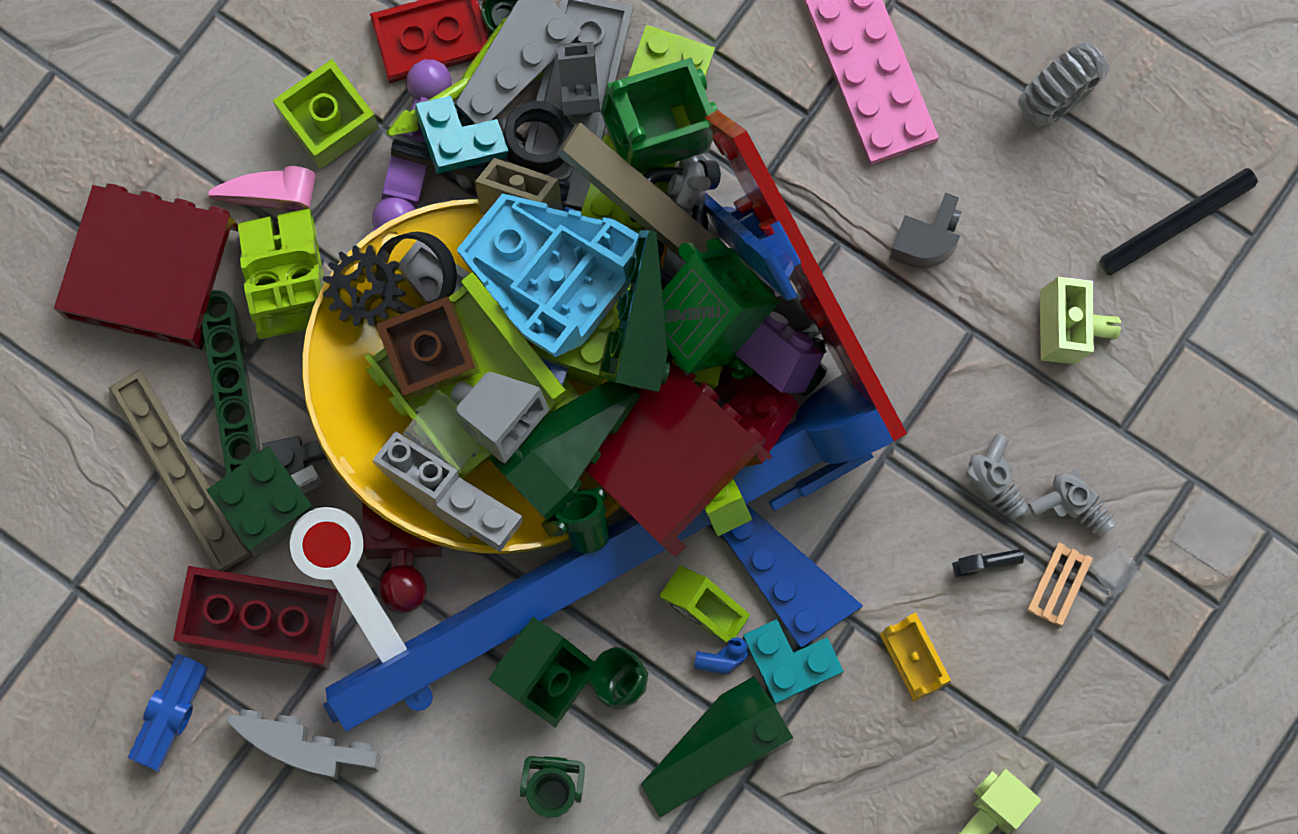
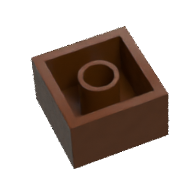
(428, 348)

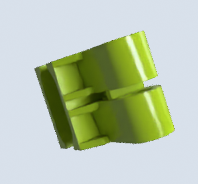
(281, 271)

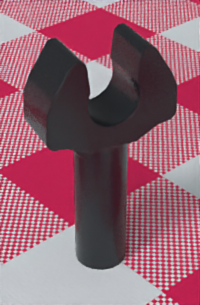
(978, 563)

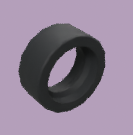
(540, 112)

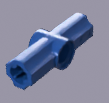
(168, 712)

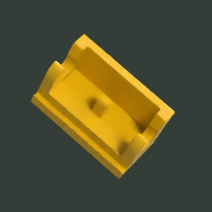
(915, 657)

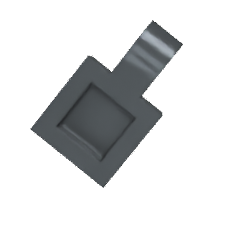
(293, 454)

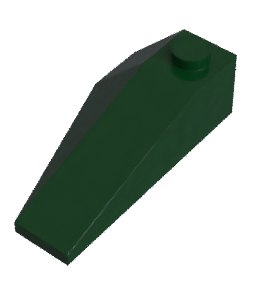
(638, 347)
(564, 443)
(723, 742)

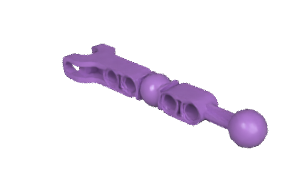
(404, 177)

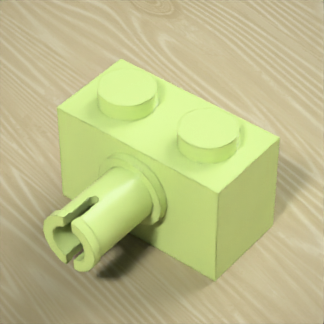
(1069, 321)
(1001, 803)

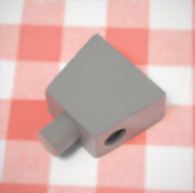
(499, 412)

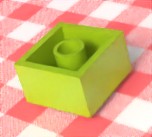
(326, 114)

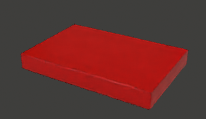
(428, 30)

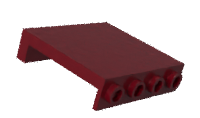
(144, 265)
(674, 455)

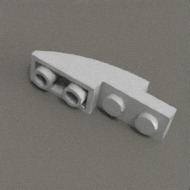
(445, 494)
(288, 744)

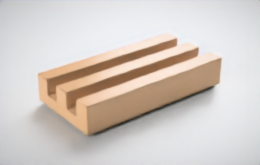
(1072, 556)

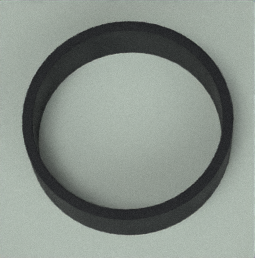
(442, 253)

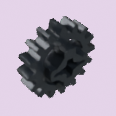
(361, 301)

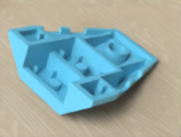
(550, 268)

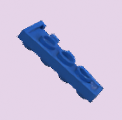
(791, 583)

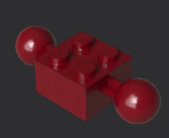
(402, 586)

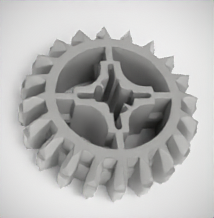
(1063, 84)

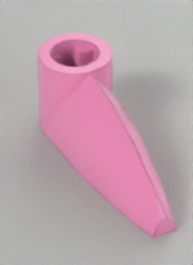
(270, 189)

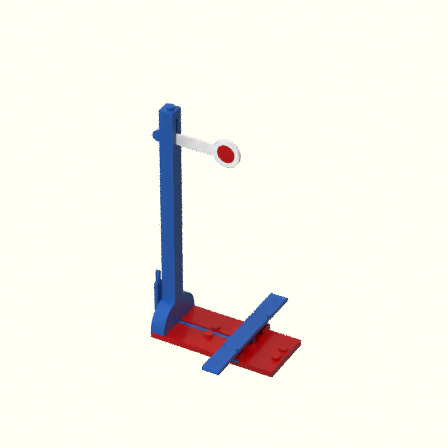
(834, 425)

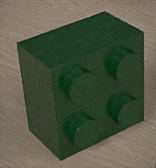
(260, 501)
(543, 672)

